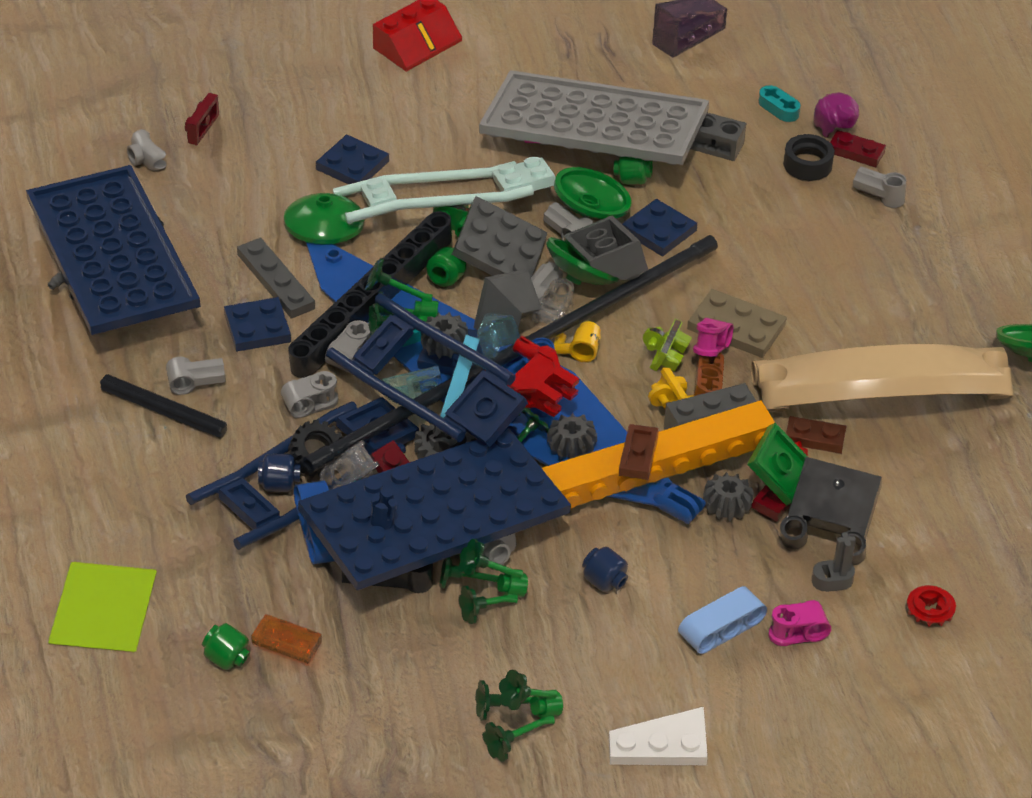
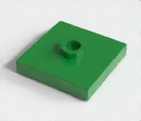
(778, 462)

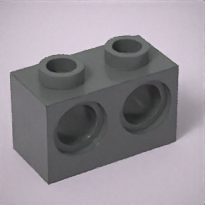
(720, 137)

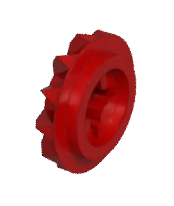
(928, 596)

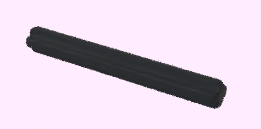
(163, 406)

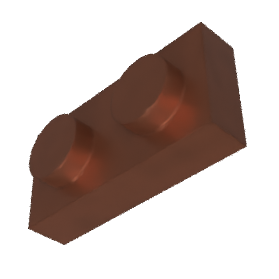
(817, 434)
(638, 451)

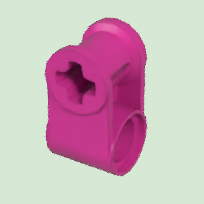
(713, 337)
(801, 621)

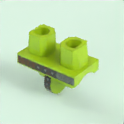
(662, 342)

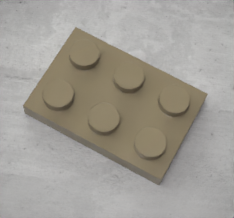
(753, 326)

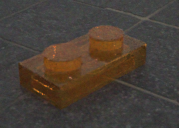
(286, 638)

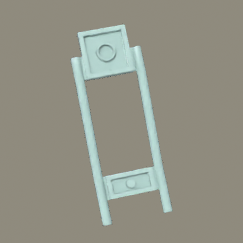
(511, 178)

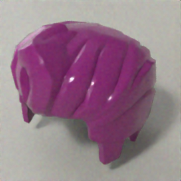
(835, 111)

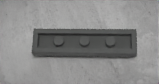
(276, 277)

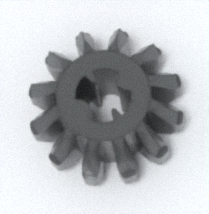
(451, 326)
(571, 436)
(728, 496)

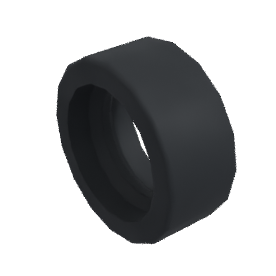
(807, 169)

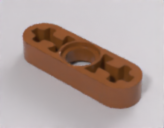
(709, 375)

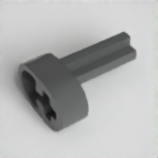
(838, 571)

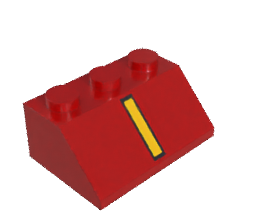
(415, 33)

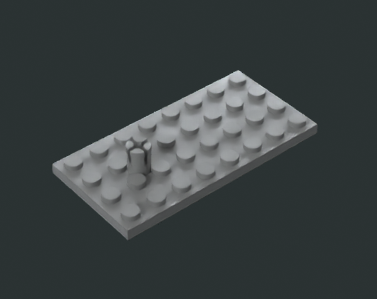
(595, 117)

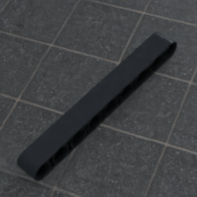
(402, 263)

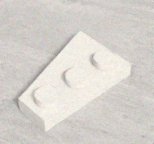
(661, 741)

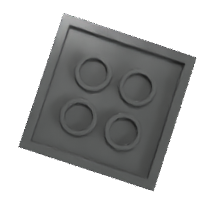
(498, 240)

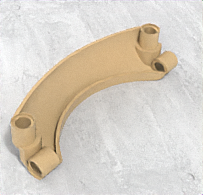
(882, 373)

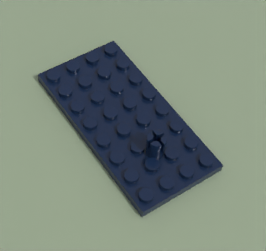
(112, 249)
(432, 508)

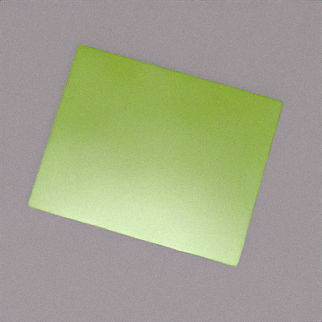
(102, 606)

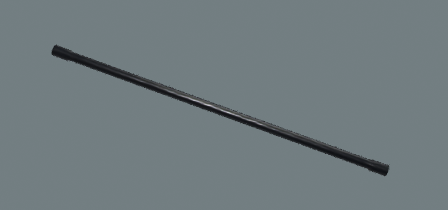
(696, 251)

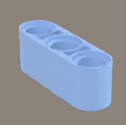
(722, 620)

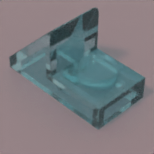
(497, 331)
(415, 382)

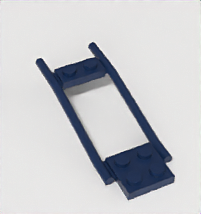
(480, 410)
(257, 510)

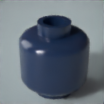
(278, 472)
(605, 569)

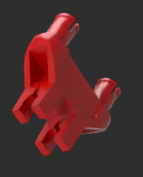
(542, 378)

